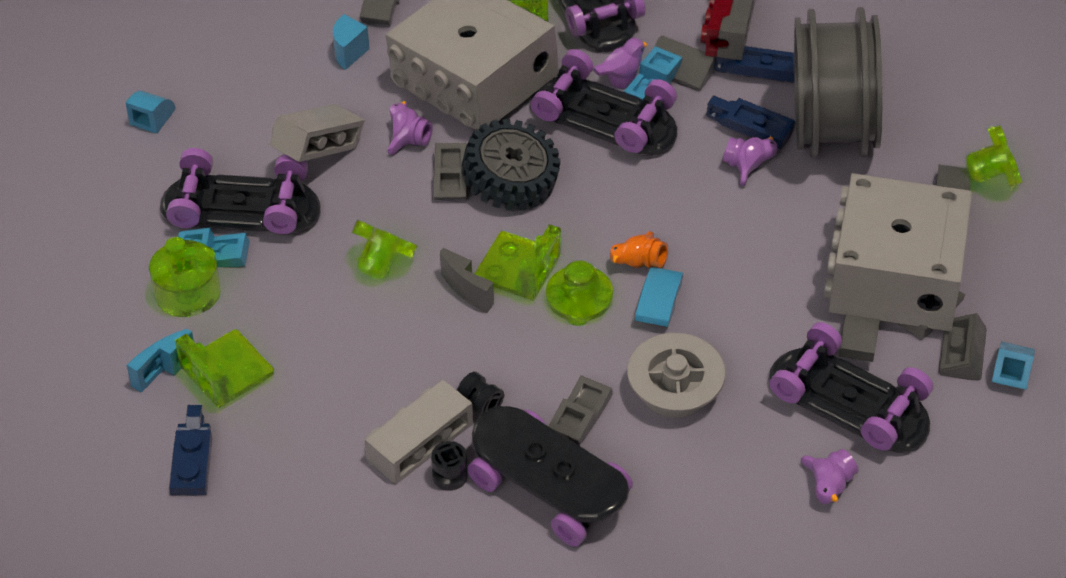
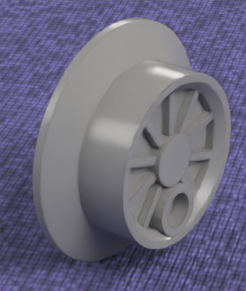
(676, 374)

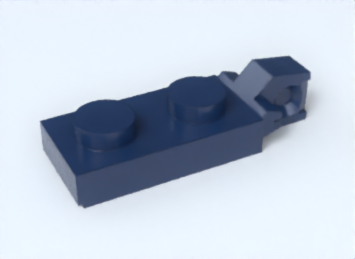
(760, 63)
(751, 119)
(191, 455)

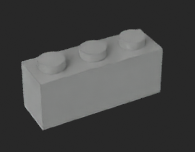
(316, 132)
(416, 429)

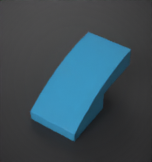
(656, 65)
(229, 249)
(659, 296)
(155, 359)

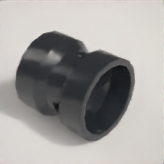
(480, 393)
(449, 465)

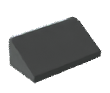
(695, 66)
(964, 348)

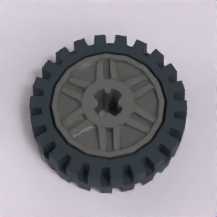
(510, 164)

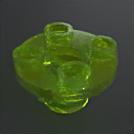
(994, 160)
(379, 250)
(579, 292)

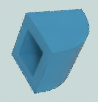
(349, 40)
(148, 110)
(1013, 365)

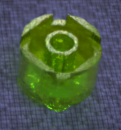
(184, 277)

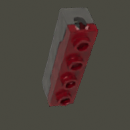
(727, 28)

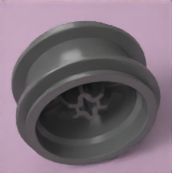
(838, 82)

